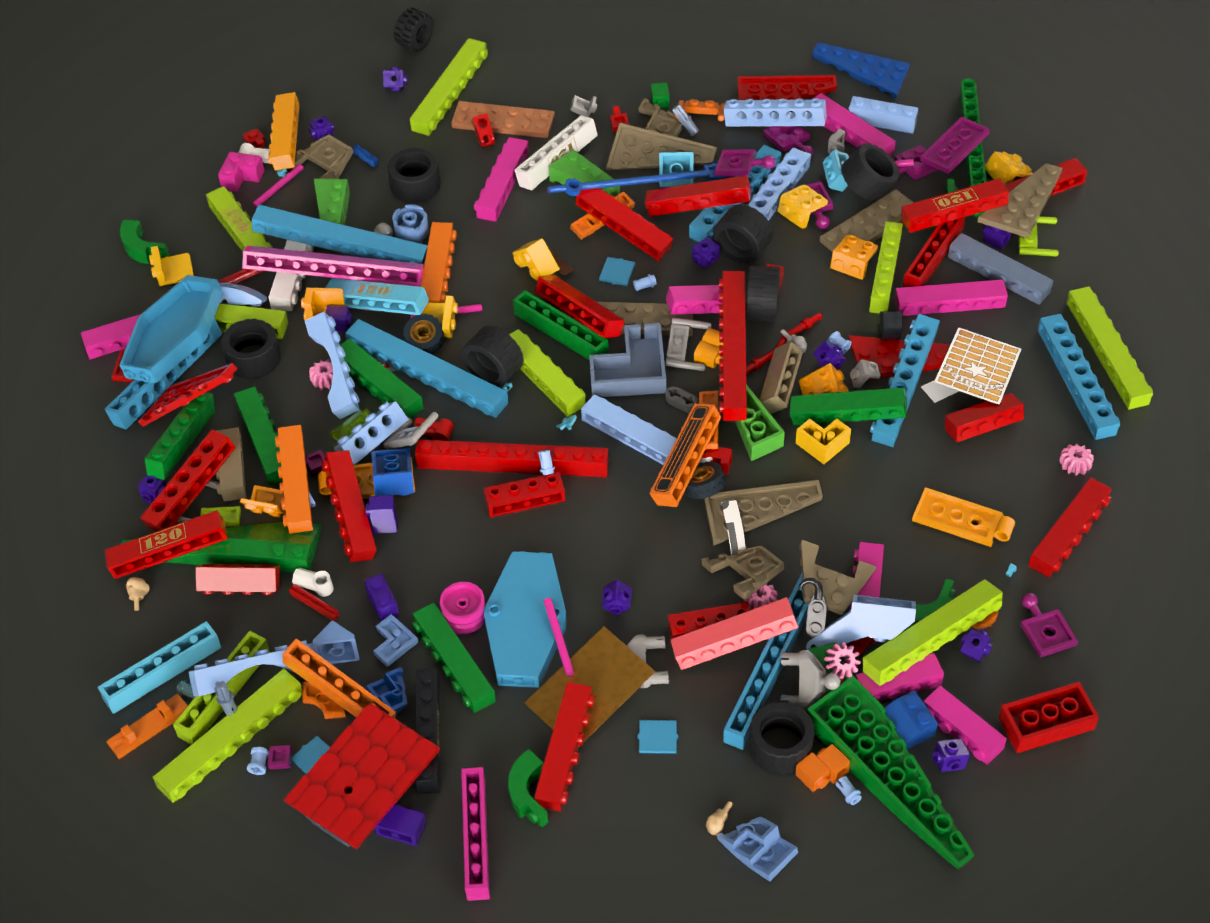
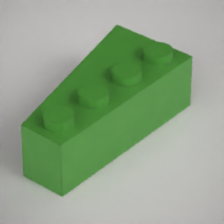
(578, 167)
(332, 199)
(760, 430)

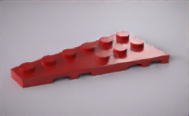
(784, 87)
(887, 352)
(185, 391)

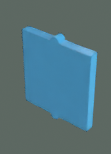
(617, 271)
(657, 736)
(310, 754)

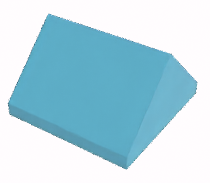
(675, 163)

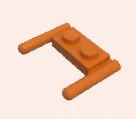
(706, 107)

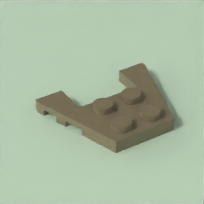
(660, 121)
(328, 154)
(754, 564)
(837, 587)

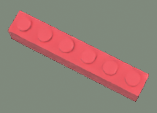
(734, 633)

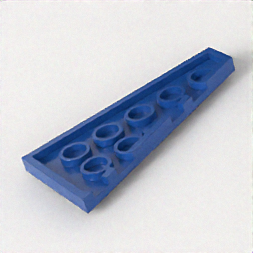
(867, 68)

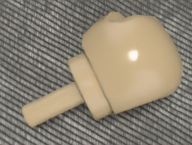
(136, 590)
(716, 821)

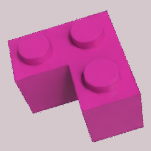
(239, 168)

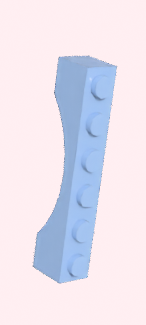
(341, 395)
(205, 677)

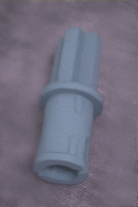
(685, 120)
(225, 697)

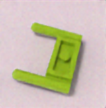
(1029, 245)

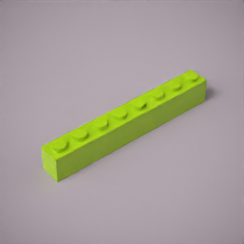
(448, 87)
(1109, 348)
(932, 632)
(228, 735)

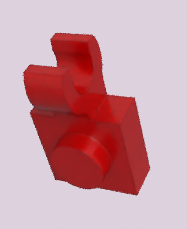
(617, 118)
(254, 138)

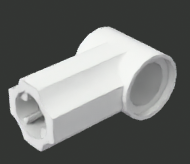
(247, 148)
(315, 581)

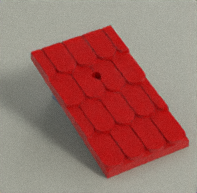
(361, 776)

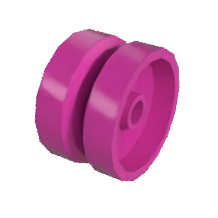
(463, 607)

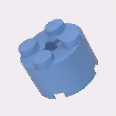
(411, 223)

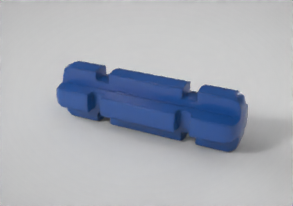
(365, 155)

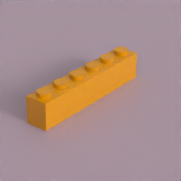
(284, 131)

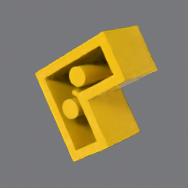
(537, 258)
(821, 442)

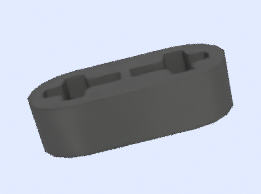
(681, 399)

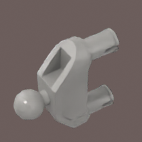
(639, 645)
(812, 679)

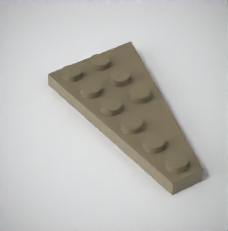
(641, 148)
(1024, 203)
(760, 505)

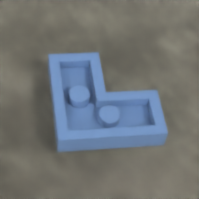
(397, 641)

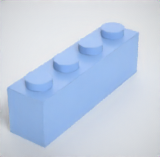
(885, 114)

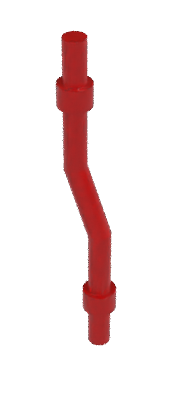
(805, 324)

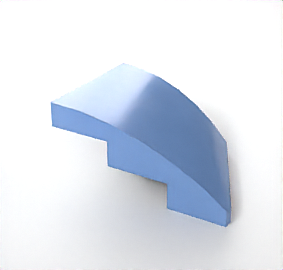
(759, 847)

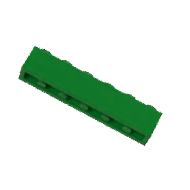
(559, 326)
(380, 380)
(849, 406)
(260, 431)
(179, 436)
(453, 657)

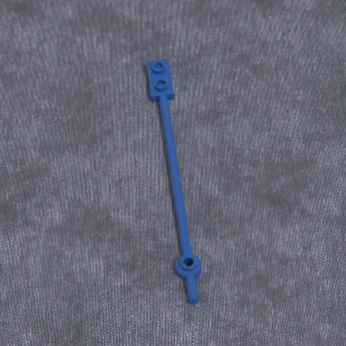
(573, 186)

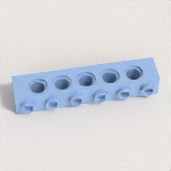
(782, 116)
(780, 181)

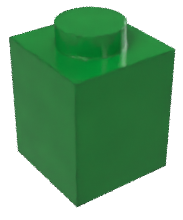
(660, 95)

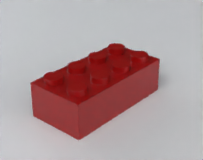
(1048, 717)

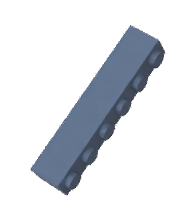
(1000, 267)

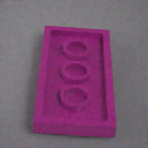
(955, 145)

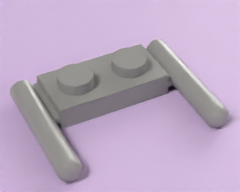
(678, 343)
(404, 436)

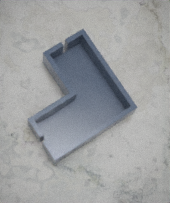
(635, 371)

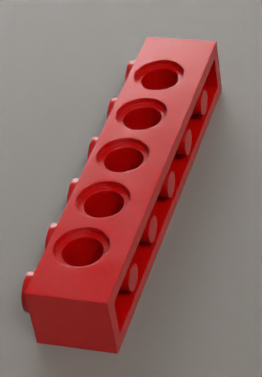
(188, 481)

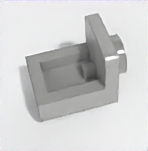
(582, 106)
(837, 141)
(863, 371)

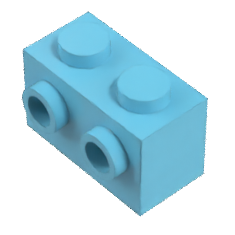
(832, 168)

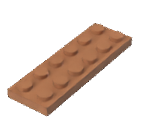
(506, 119)

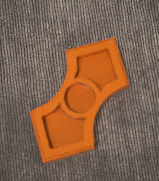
(313, 696)

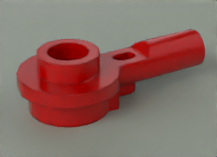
(860, 644)

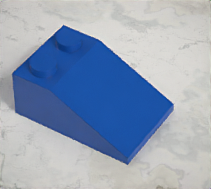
(392, 472)
(911, 719)

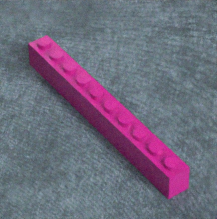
(333, 266)

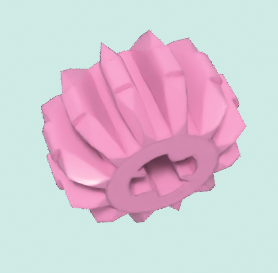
(322, 374)
(1076, 459)
(762, 597)
(838, 652)

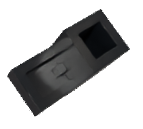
(890, 325)

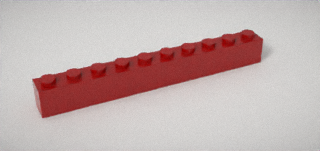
(734, 346)
(510, 458)

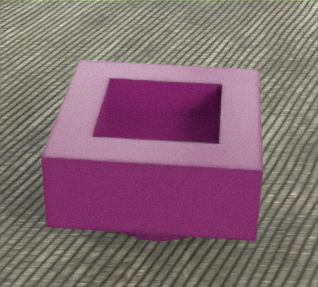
(314, 461)
(280, 757)

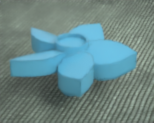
(567, 422)

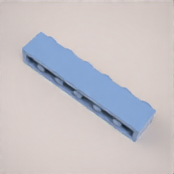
(628, 428)

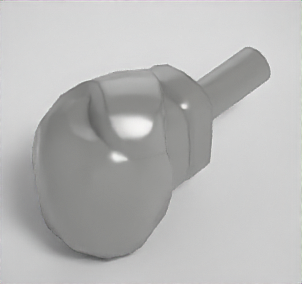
(384, 228)
(799, 341)

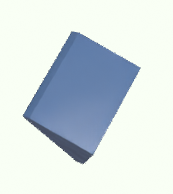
(336, 644)

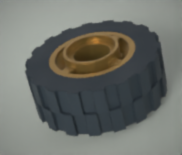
(424, 324)
(706, 481)

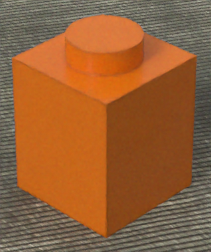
(835, 761)
(813, 772)

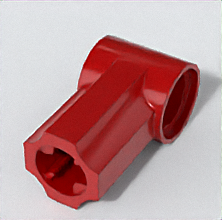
(438, 430)

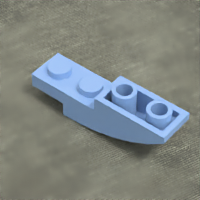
(241, 295)

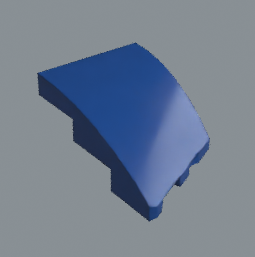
(390, 690)

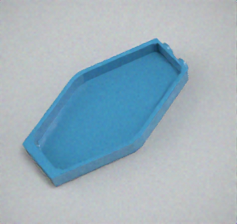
(171, 329)
(518, 620)

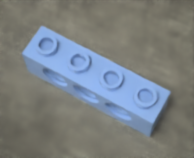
(394, 419)

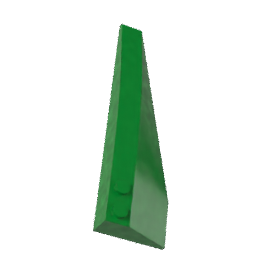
(259, 545)
(881, 762)

